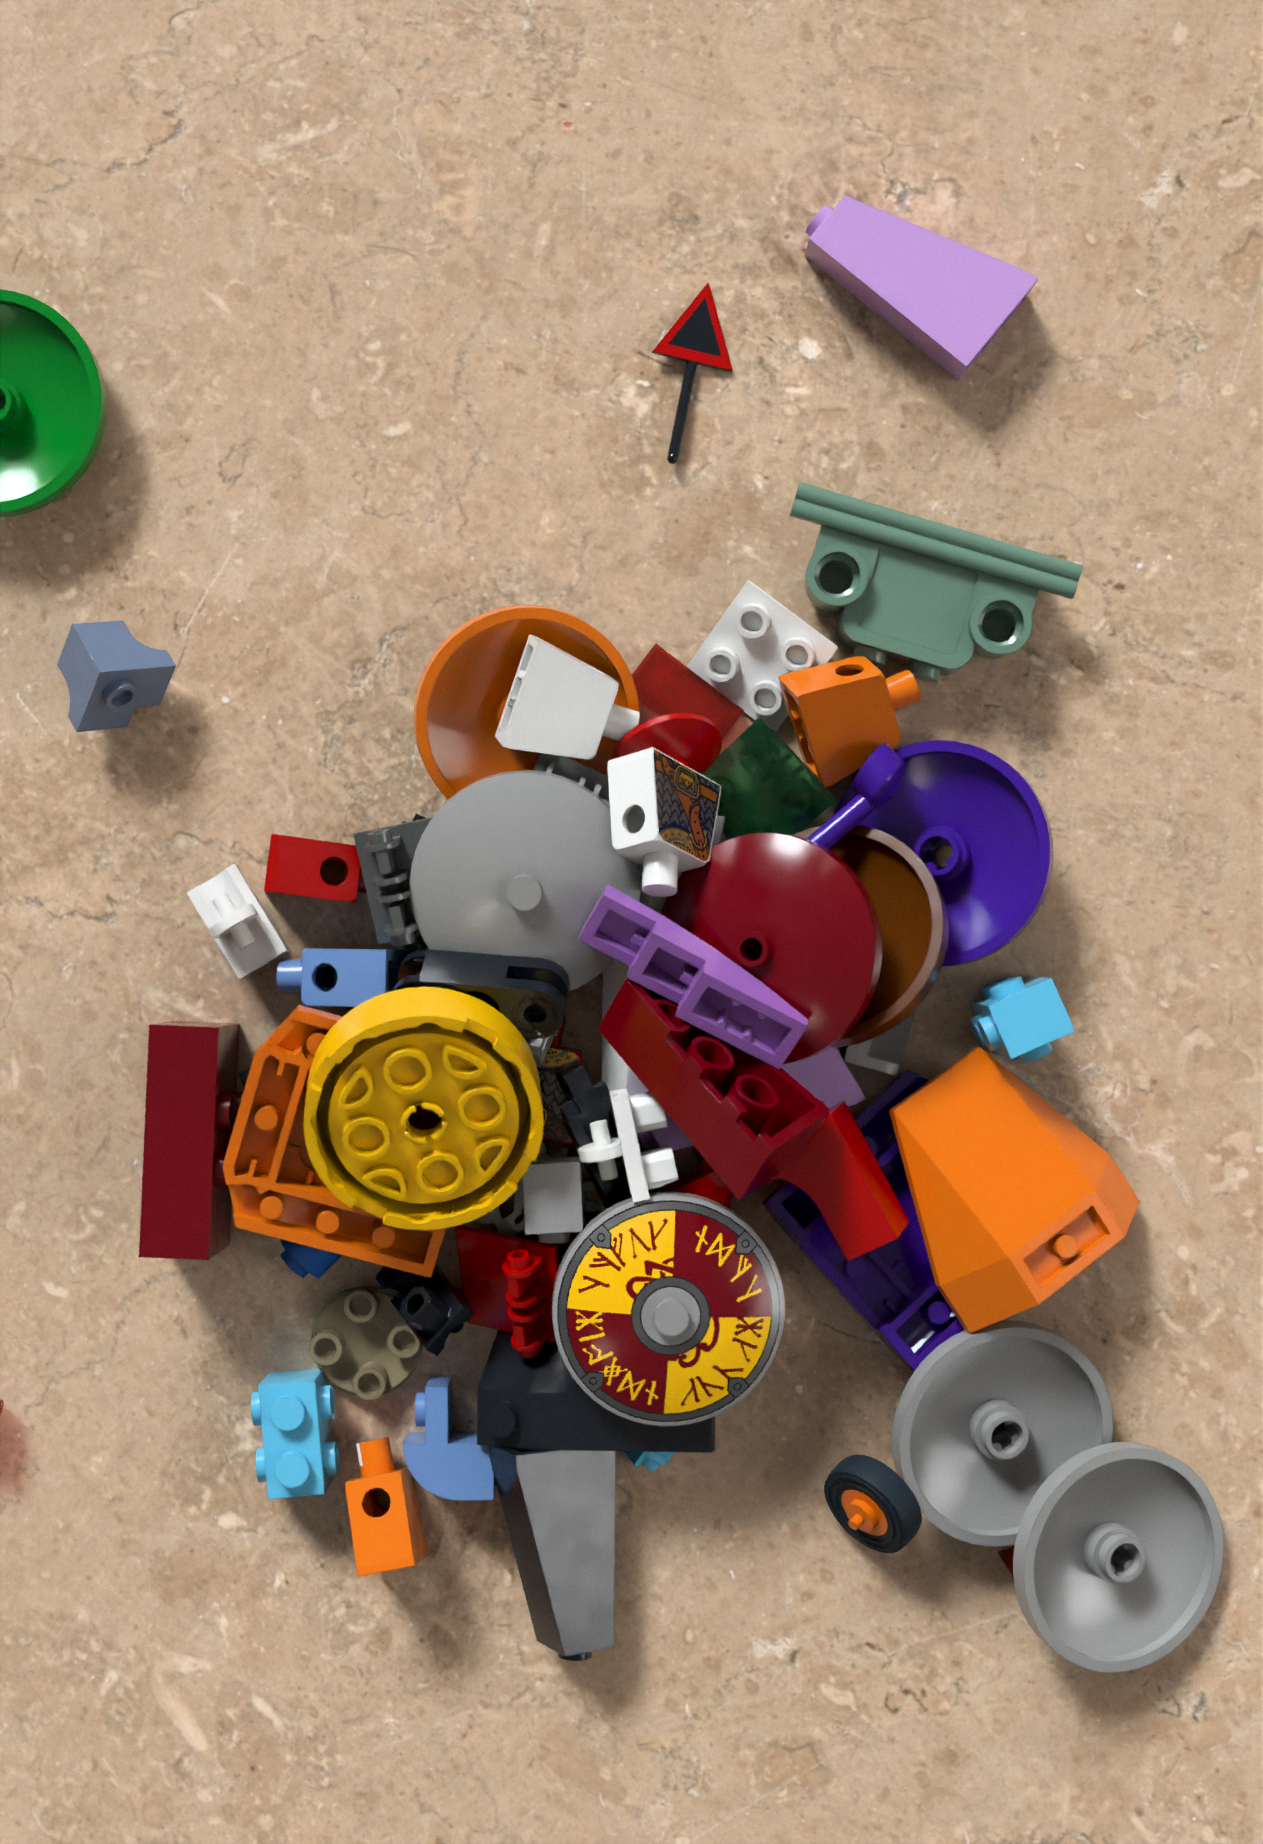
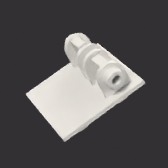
(753, 647)

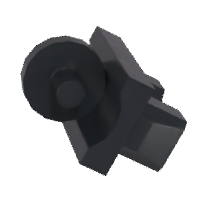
(427, 1304)

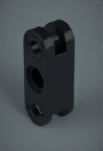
(521, 988)

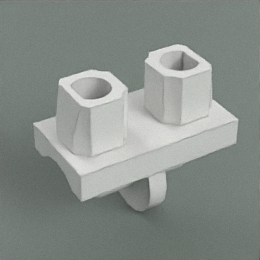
(238, 921)
(643, 1169)

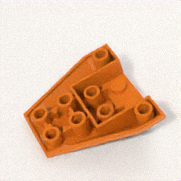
(1004, 1190)

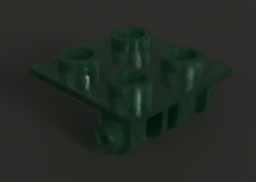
(766, 785)

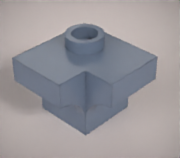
(111, 675)

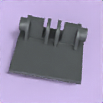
(386, 870)

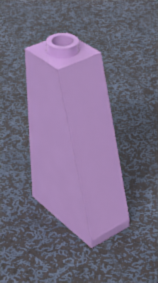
(918, 281)

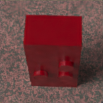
(186, 1139)

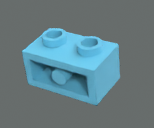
(1020, 1018)
(296, 1433)

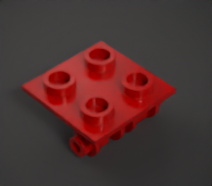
(509, 1285)

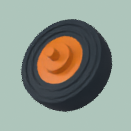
(873, 1503)

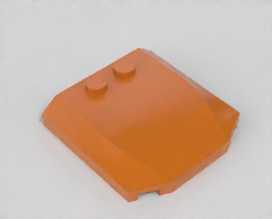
(272, 1174)

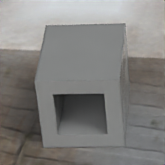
(553, 1199)

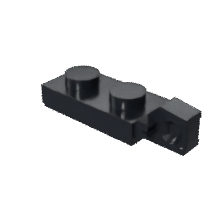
(586, 1105)

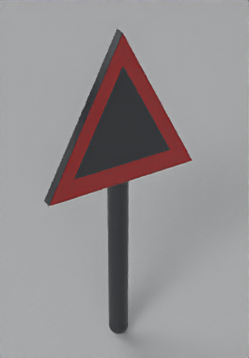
(696, 340)

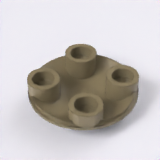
(364, 1343)

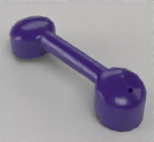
(874, 787)

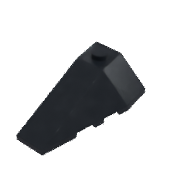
(543, 1408)

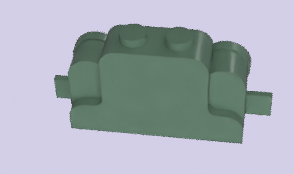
(920, 586)

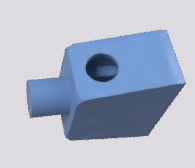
(340, 975)

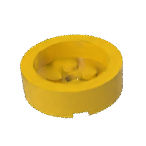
(434, 1053)

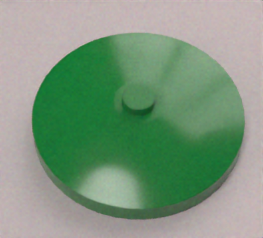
(48, 404)

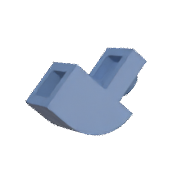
(446, 1460)

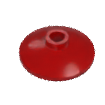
(682, 736)

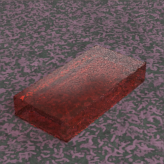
(671, 687)

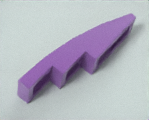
(696, 976)

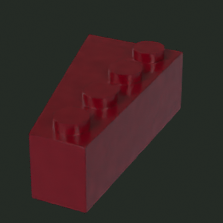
(728, 1103)

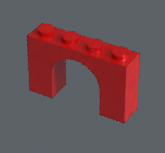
(838, 1177)

